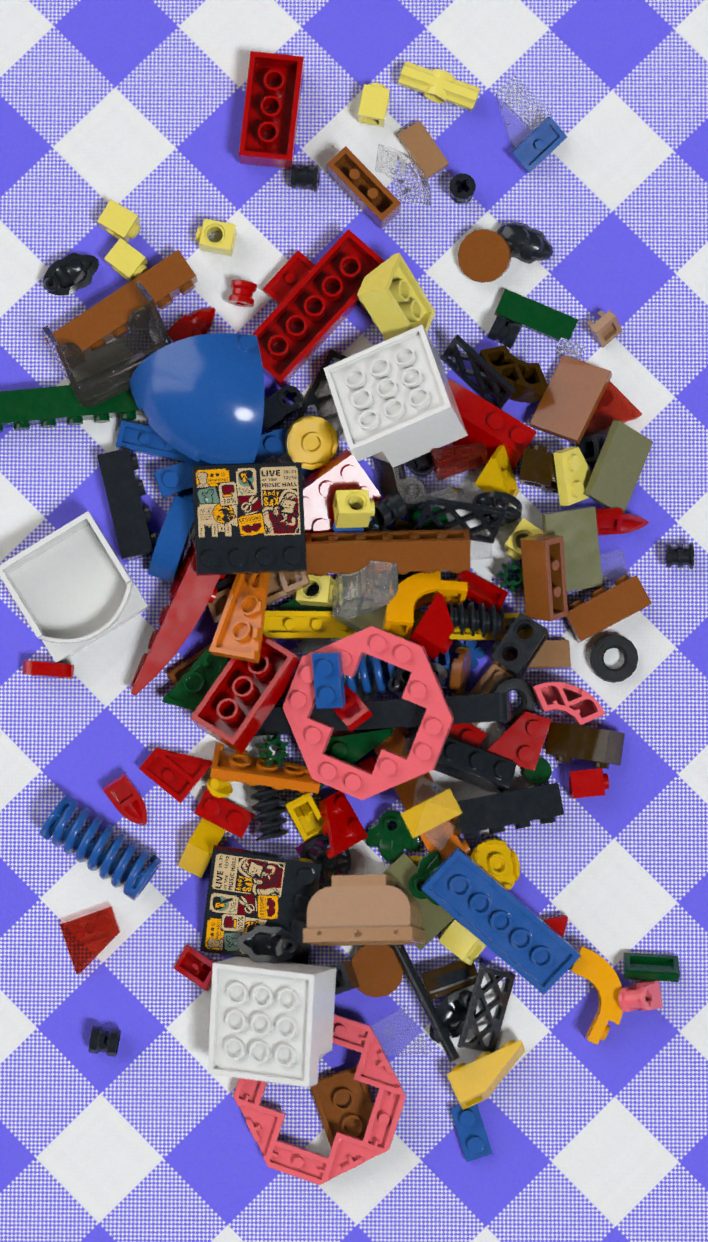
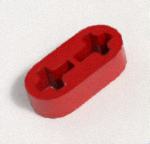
(48, 669)

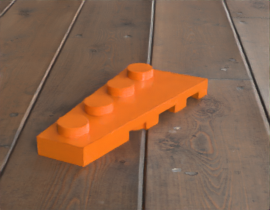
(243, 619)

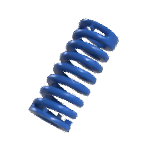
(381, 673)
(56, 824)

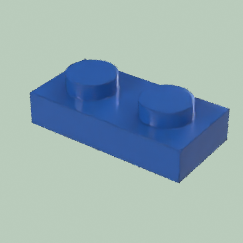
(538, 145)
(328, 679)
(471, 1132)

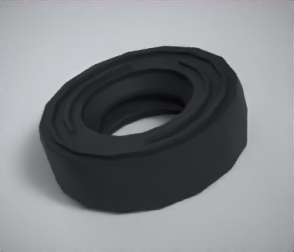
(597, 658)
(524, 688)

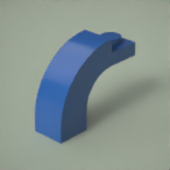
(173, 538)

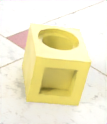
(374, 104)
(119, 221)
(225, 245)
(126, 260)
(346, 516)
(524, 528)
(324, 595)
(461, 942)

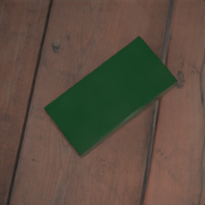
(651, 967)

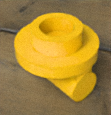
(219, 788)

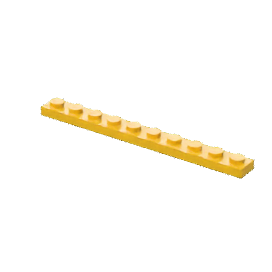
(324, 626)

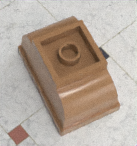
(363, 913)

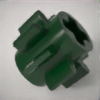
(512, 568)
(277, 746)

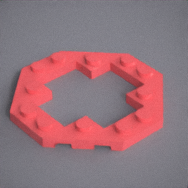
(390, 767)
(346, 1150)

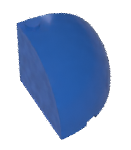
(205, 396)

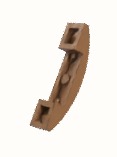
(279, 587)

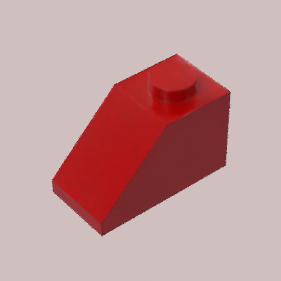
(434, 629)

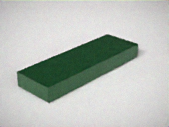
(536, 316)

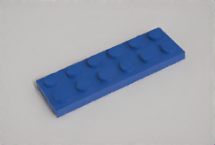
(500, 920)

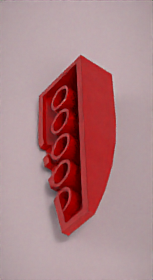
(490, 425)
(188, 601)

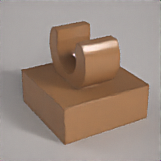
(605, 328)

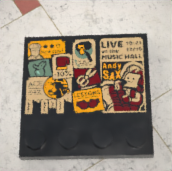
(249, 519)
(255, 891)

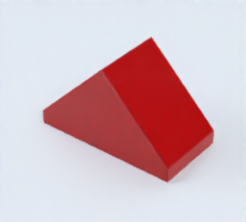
(196, 967)

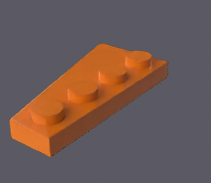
(247, 769)

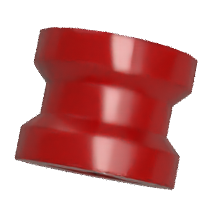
(242, 293)

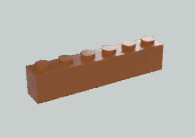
(111, 315)
(409, 549)

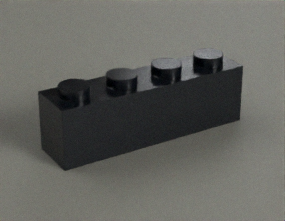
(126, 504)
(470, 764)
(508, 808)

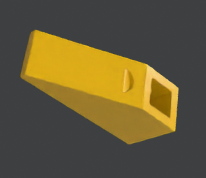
(481, 1077)

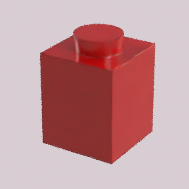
(588, 783)

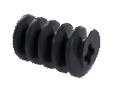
(476, 619)
(269, 812)

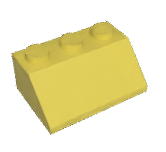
(395, 298)

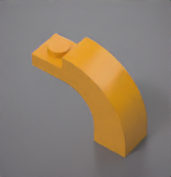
(417, 592)
(607, 985)

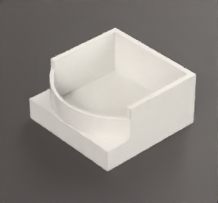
(395, 399)
(72, 587)
(270, 1020)

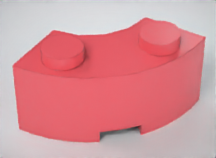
(569, 700)

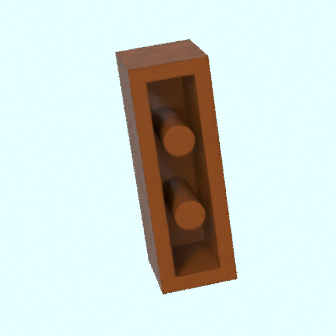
(363, 187)
(544, 577)
(606, 607)

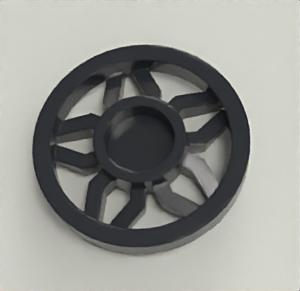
(500, 500)
(327, 864)

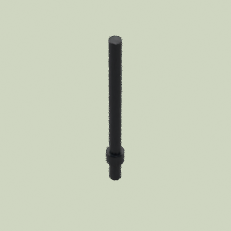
(441, 1033)

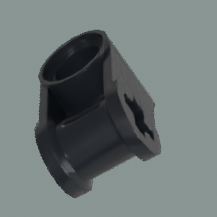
(276, 409)

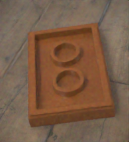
(570, 399)
(343, 1103)

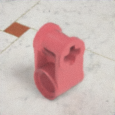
(641, 996)

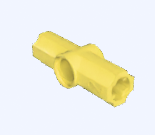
(438, 86)

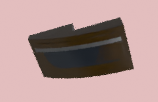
(449, 978)

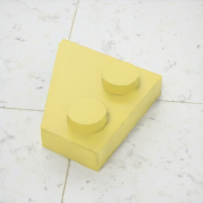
(571, 475)

